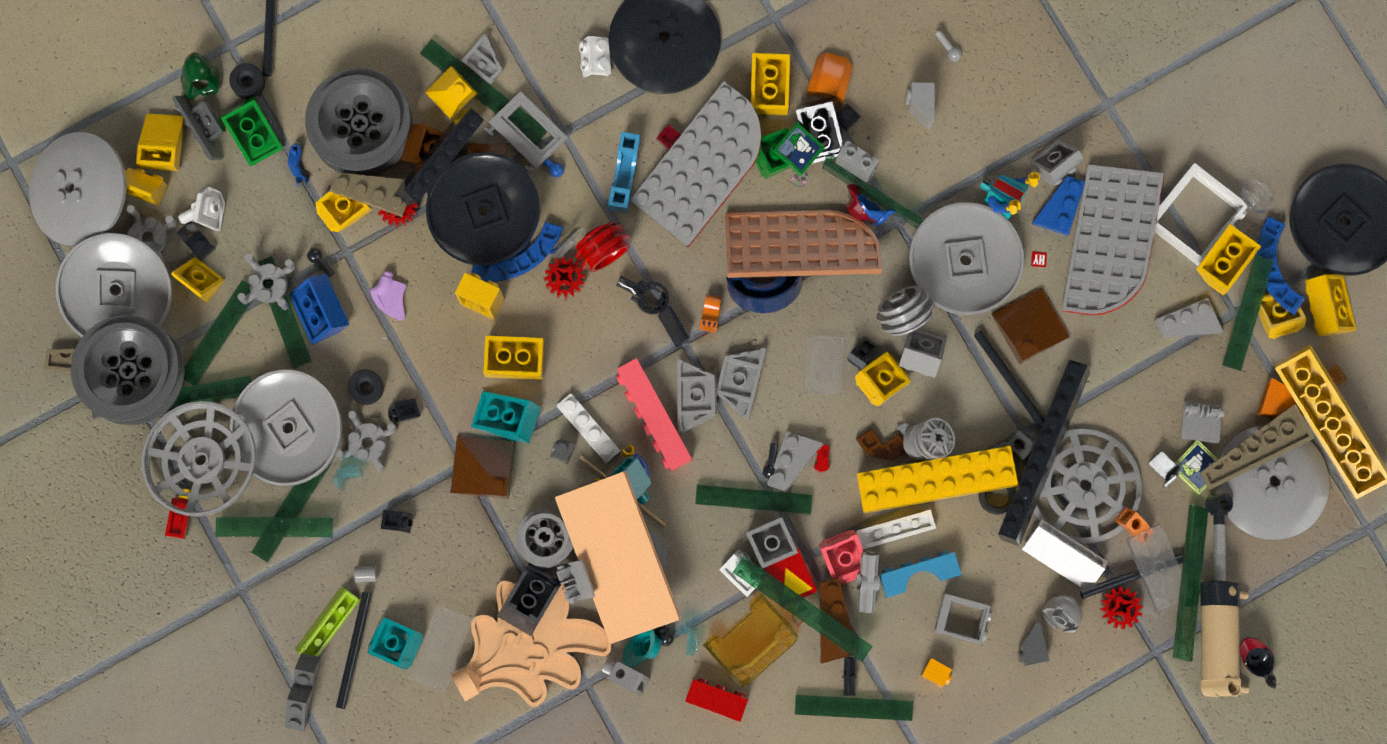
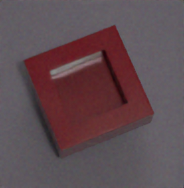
(668, 137)

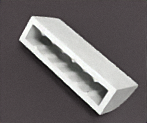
(1064, 555)

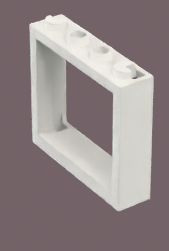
(1216, 187)

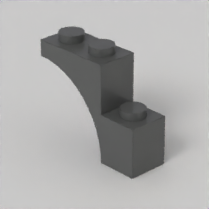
(301, 691)

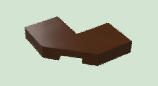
(873, 446)

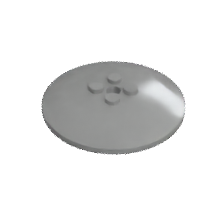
(97, 192)
(970, 232)
(107, 260)
(266, 409)
(1279, 510)

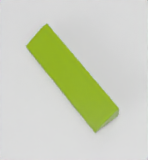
(328, 623)

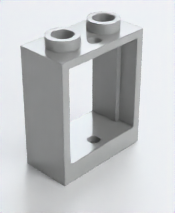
(943, 614)

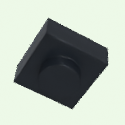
(848, 117)

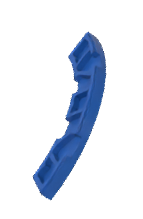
(525, 261)
(1276, 285)

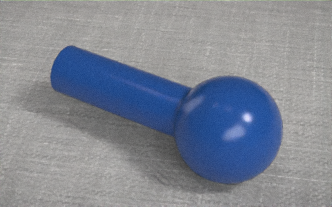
(555, 169)

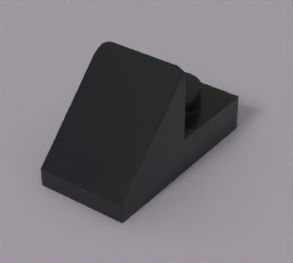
(195, 240)
(862, 353)

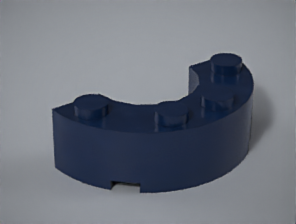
(764, 297)

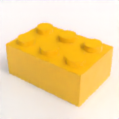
(770, 83)
(479, 295)
(513, 357)

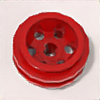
(602, 246)

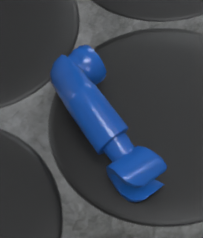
(293, 163)

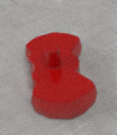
(822, 459)

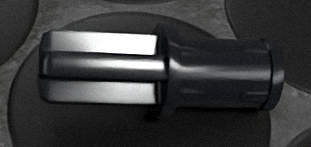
(849, 676)

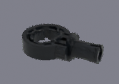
(632, 288)

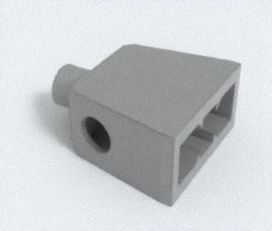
(632, 679)

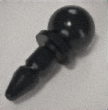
(665, 635)

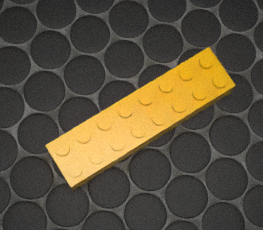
(1332, 421)
(937, 479)

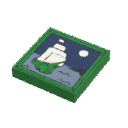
(798, 149)

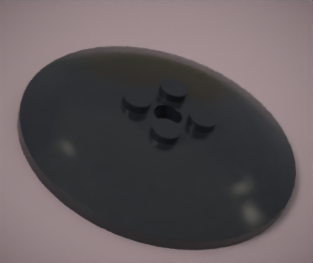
(668, 64)
(478, 182)
(1316, 215)

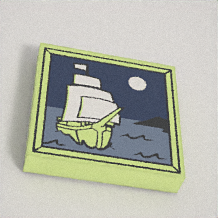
(1192, 463)

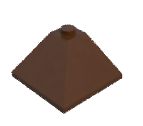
(1030, 326)
(482, 467)

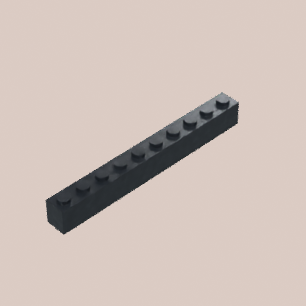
(1044, 453)

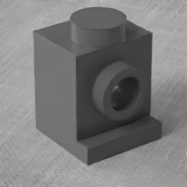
(562, 451)

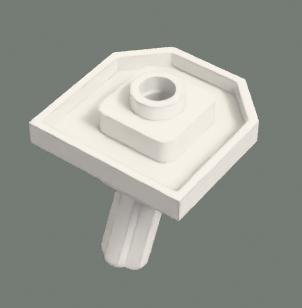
(206, 210)

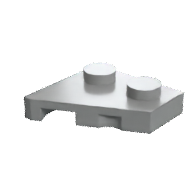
(483, 61)

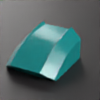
(395, 643)

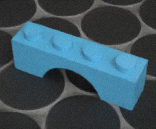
(624, 172)
(943, 567)

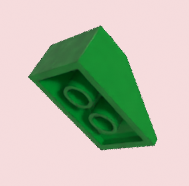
(251, 131)

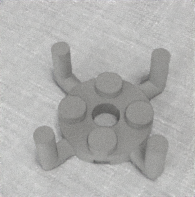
(153, 226)
(265, 272)
(356, 439)

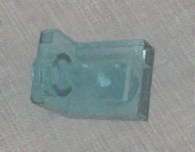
(350, 471)
(692, 643)

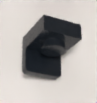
(403, 411)
(397, 521)

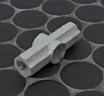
(868, 582)

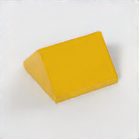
(198, 278)

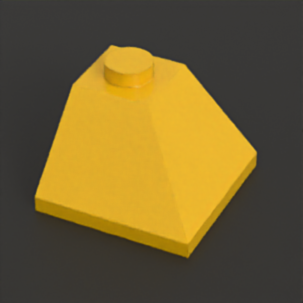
(451, 92)

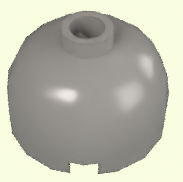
(1063, 612)

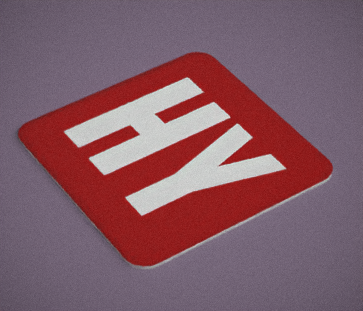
(1038, 259)

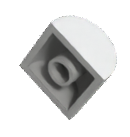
(1056, 162)

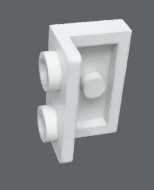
(595, 56)

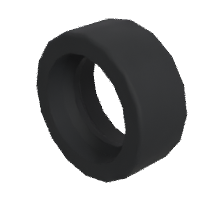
(996, 510)

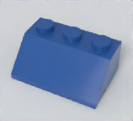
(318, 308)

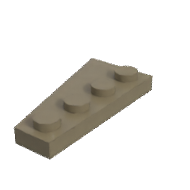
(370, 190)

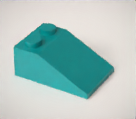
(506, 416)

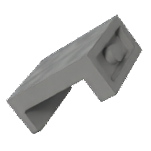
(857, 161)

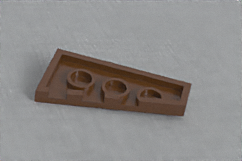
(832, 603)

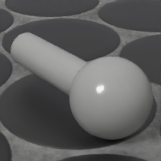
(954, 53)

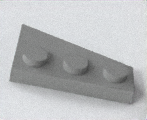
(1191, 320)
(792, 458)

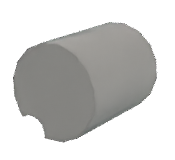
(365, 574)

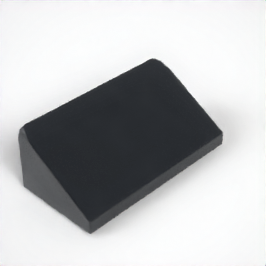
(673, 327)

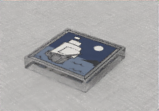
(567, 242)

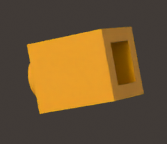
(937, 673)

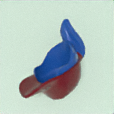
(864, 210)

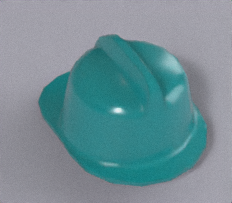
(641, 647)

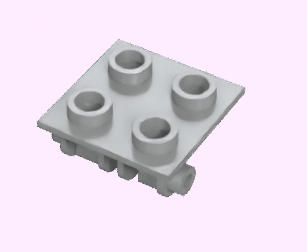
(1201, 422)
(578, 581)

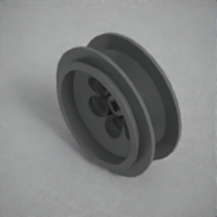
(347, 92)
(93, 369)

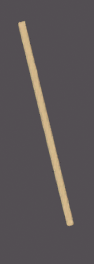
(640, 505)

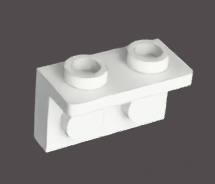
(729, 567)

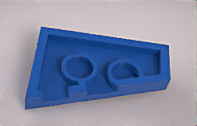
(1062, 207)

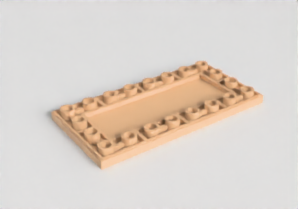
(619, 557)

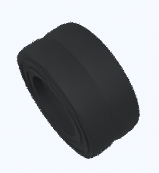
(247, 70)
(356, 381)

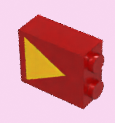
(793, 574)

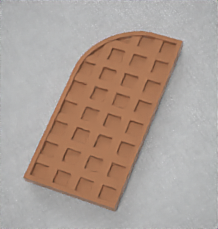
(799, 244)

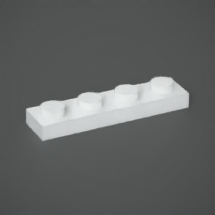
(588, 428)
(896, 529)

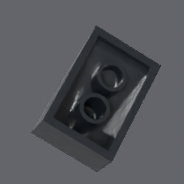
(824, 124)
(529, 599)

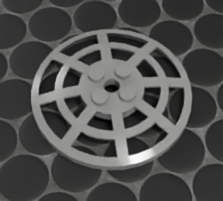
(191, 452)
(1098, 486)

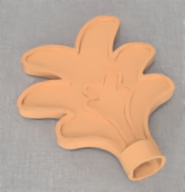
(523, 662)

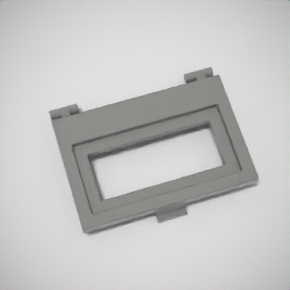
(518, 140)

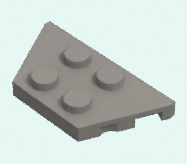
(740, 379)
(694, 396)

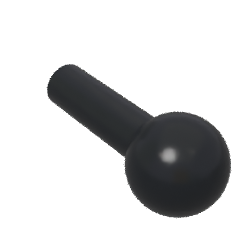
(315, 256)
(769, 469)

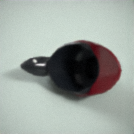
(1258, 660)

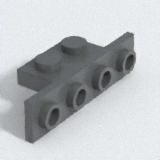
(203, 124)

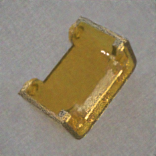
(752, 642)

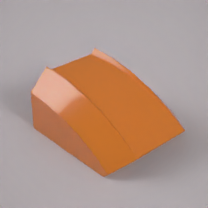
(830, 77)

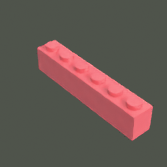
(654, 415)

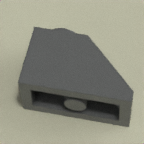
(1033, 647)

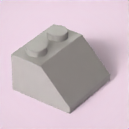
(921, 102)
(922, 353)
(771, 543)

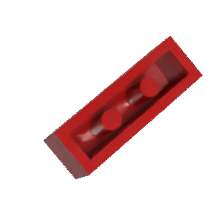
(717, 699)

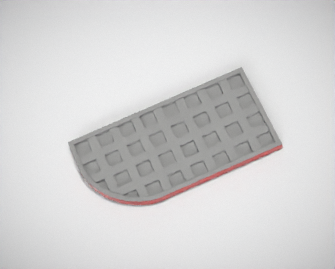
(703, 165)
(1112, 239)

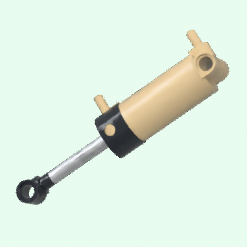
(1220, 615)

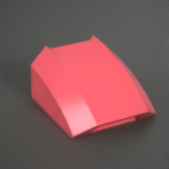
(842, 555)

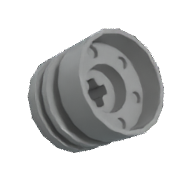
(929, 440)

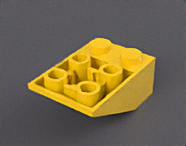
(160, 142)

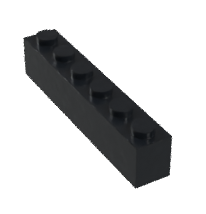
(439, 156)

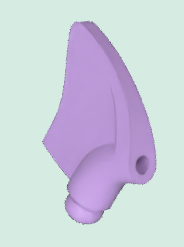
(389, 296)

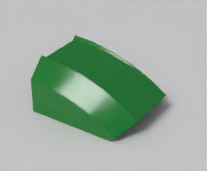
(768, 162)

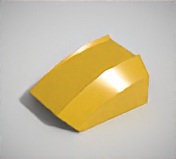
(340, 211)
(1277, 320)
(882, 379)

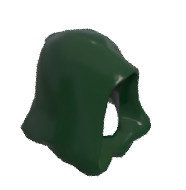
(196, 69)

